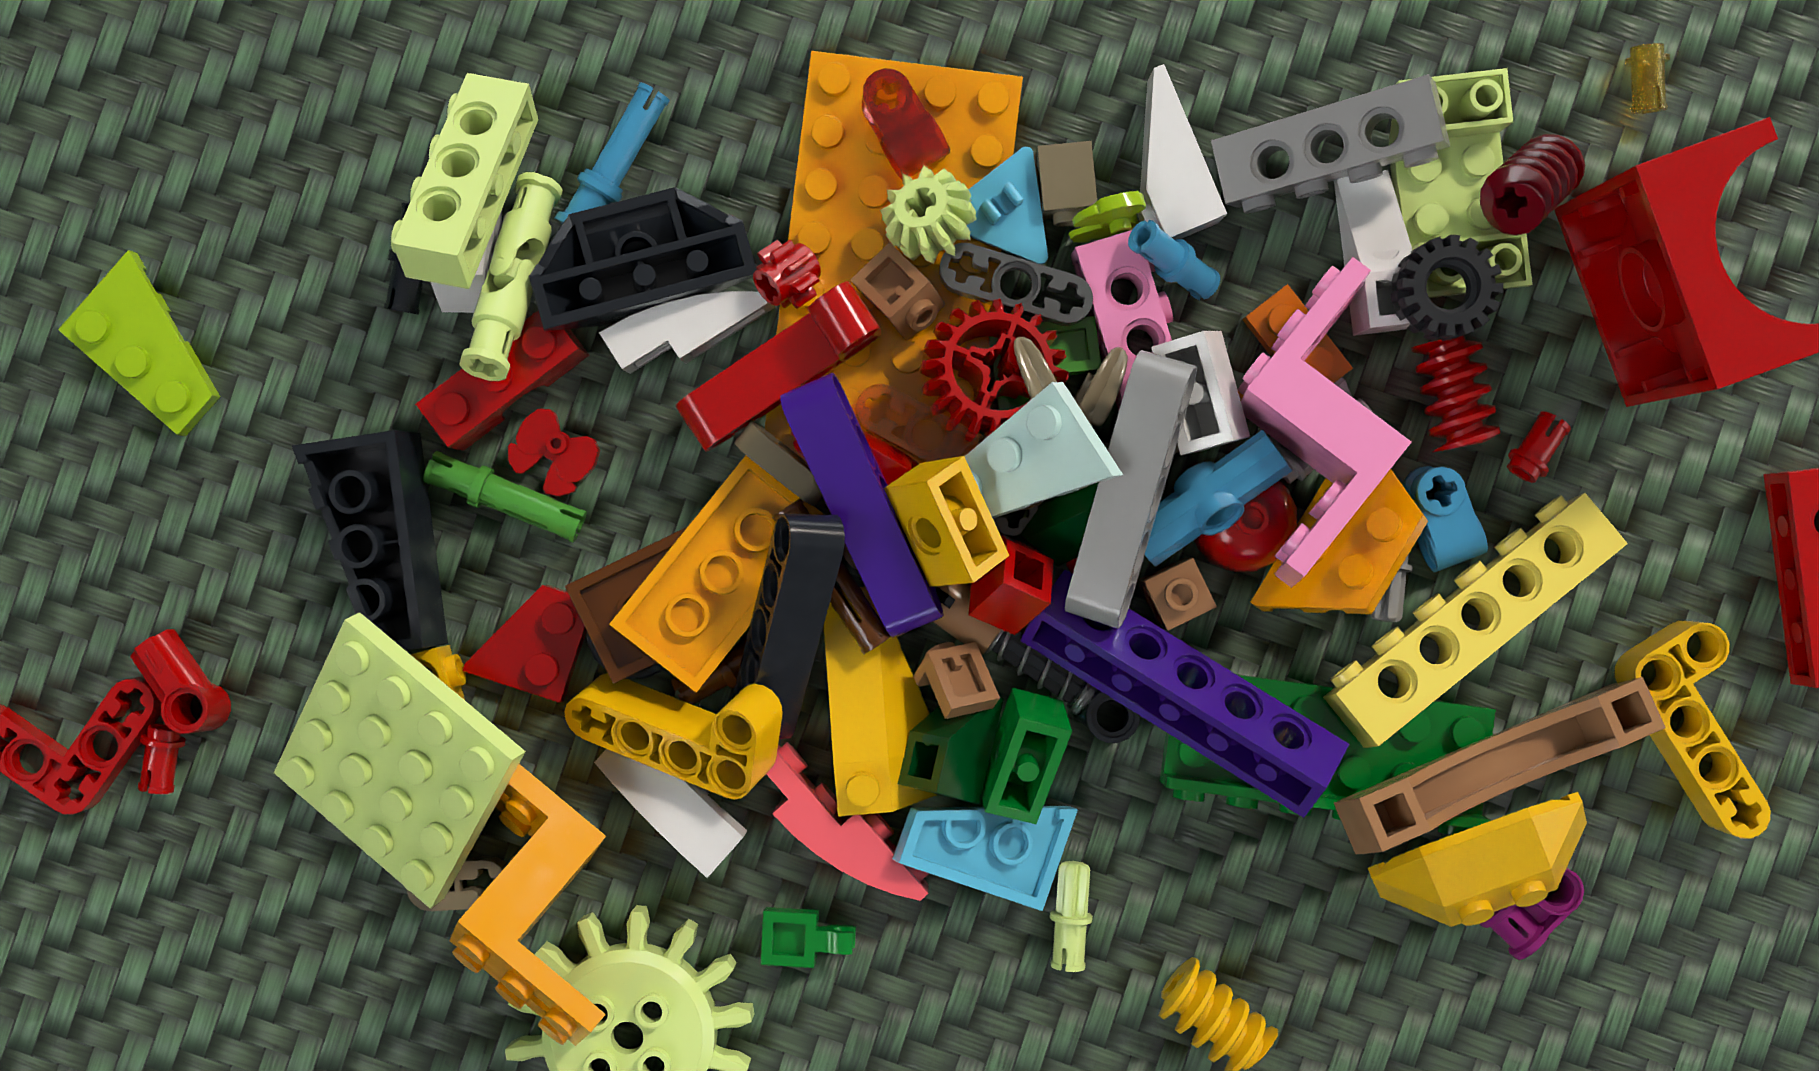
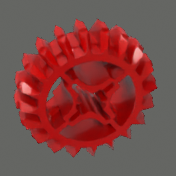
(974, 364)

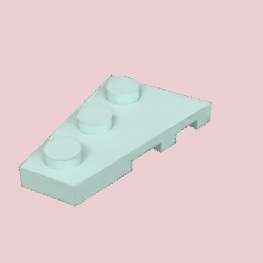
(1040, 454)

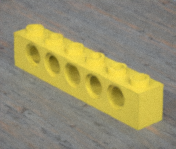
(1585, 544)

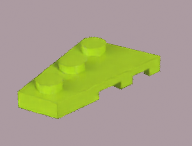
(137, 343)

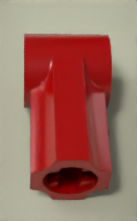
(177, 680)

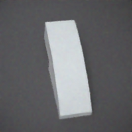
(684, 324)
(676, 810)

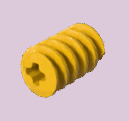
(1216, 1017)

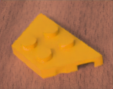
(1359, 560)

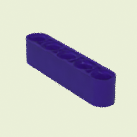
(856, 493)

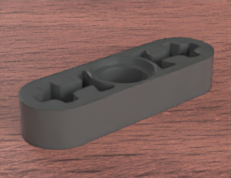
(1050, 307)

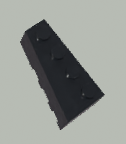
(381, 530)

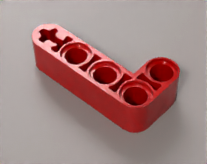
(803, 352)

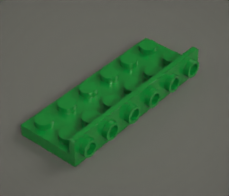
(1429, 735)

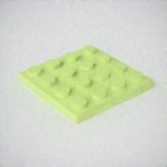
(397, 760)

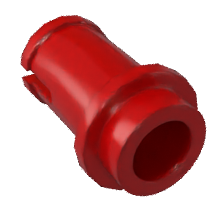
(1537, 449)
(159, 759)

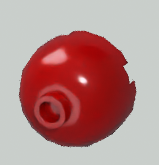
(1256, 535)

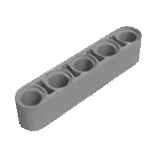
(1128, 504)

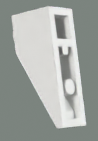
(1174, 172)

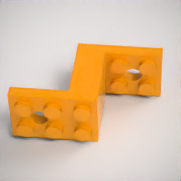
(519, 896)

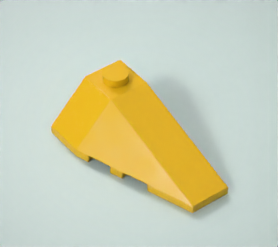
(871, 717)

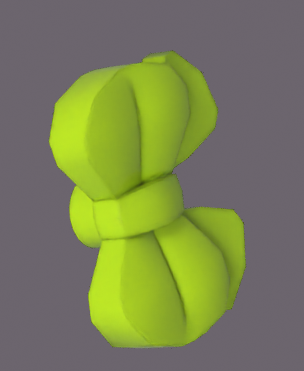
(1108, 217)

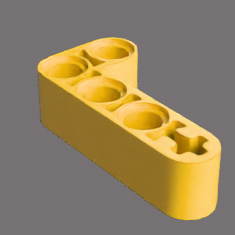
(1700, 730)
(707, 749)

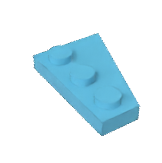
(987, 849)

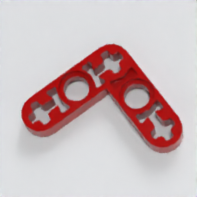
(63, 763)

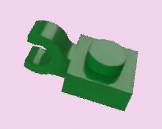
(794, 937)

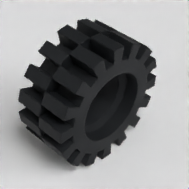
(1479, 283)

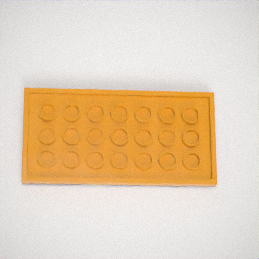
(839, 218)

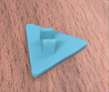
(1011, 209)

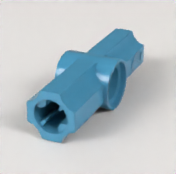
(1214, 495)

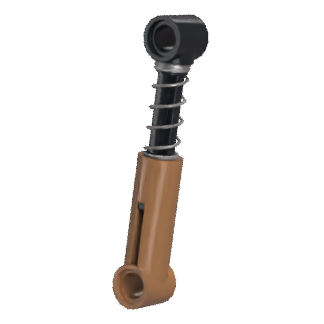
(1079, 695)

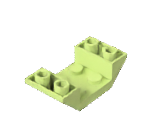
(1445, 193)

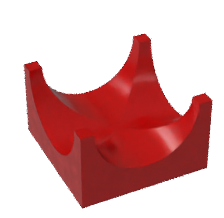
(1659, 280)

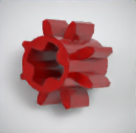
(787, 274)

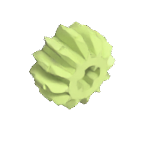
(928, 214)

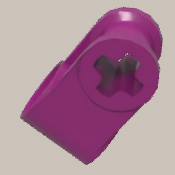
(1537, 920)

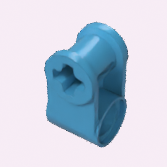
(1452, 526)

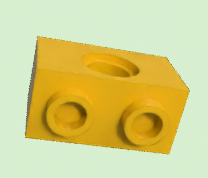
(947, 522)

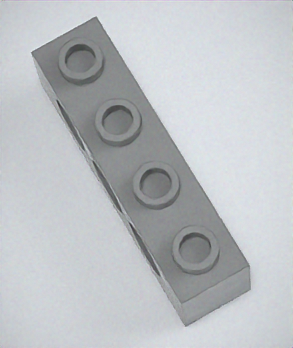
(1244, 155)

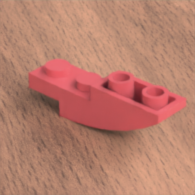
(851, 843)

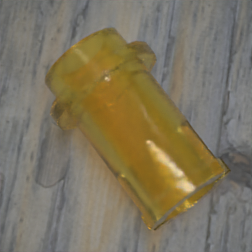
(1648, 78)

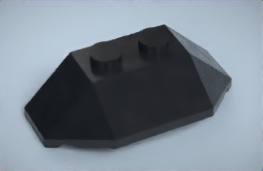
(637, 257)

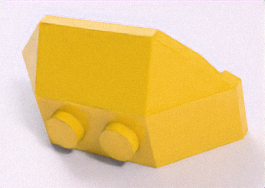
(1486, 866)

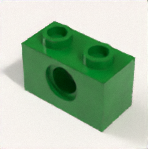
(1025, 755)

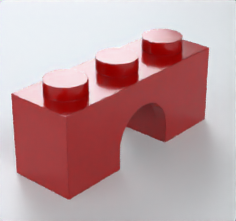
(470, 407)

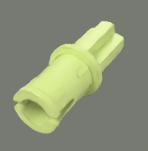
(1071, 916)

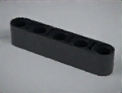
(792, 609)

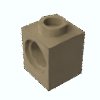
(1065, 180)

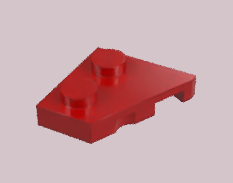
(534, 646)

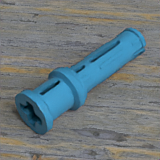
(602, 183)

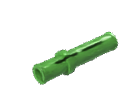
(486, 489)

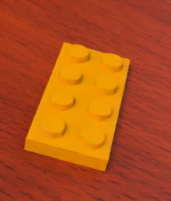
(709, 579)

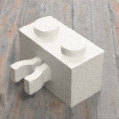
(1215, 407)

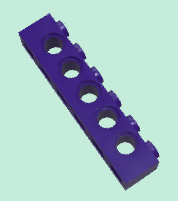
(1192, 700)

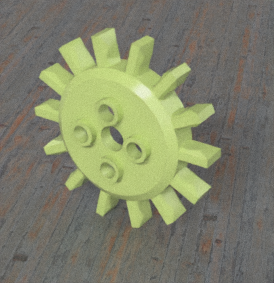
(624, 980)

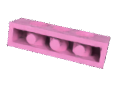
(1102, 264)

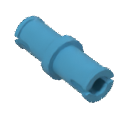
(1174, 259)

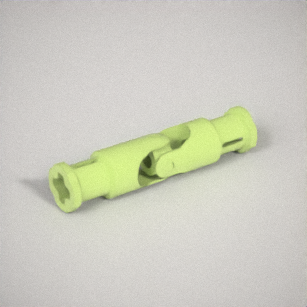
(507, 287)

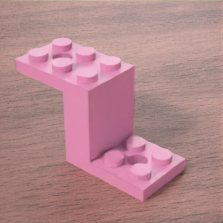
(1319, 420)

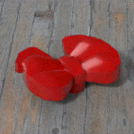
(571, 457)

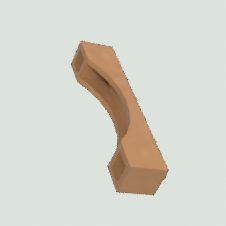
(1480, 771)

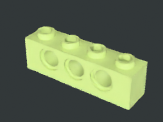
(465, 181)

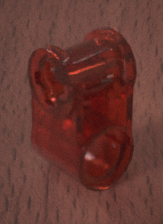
(905, 132)

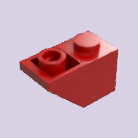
(1014, 588)

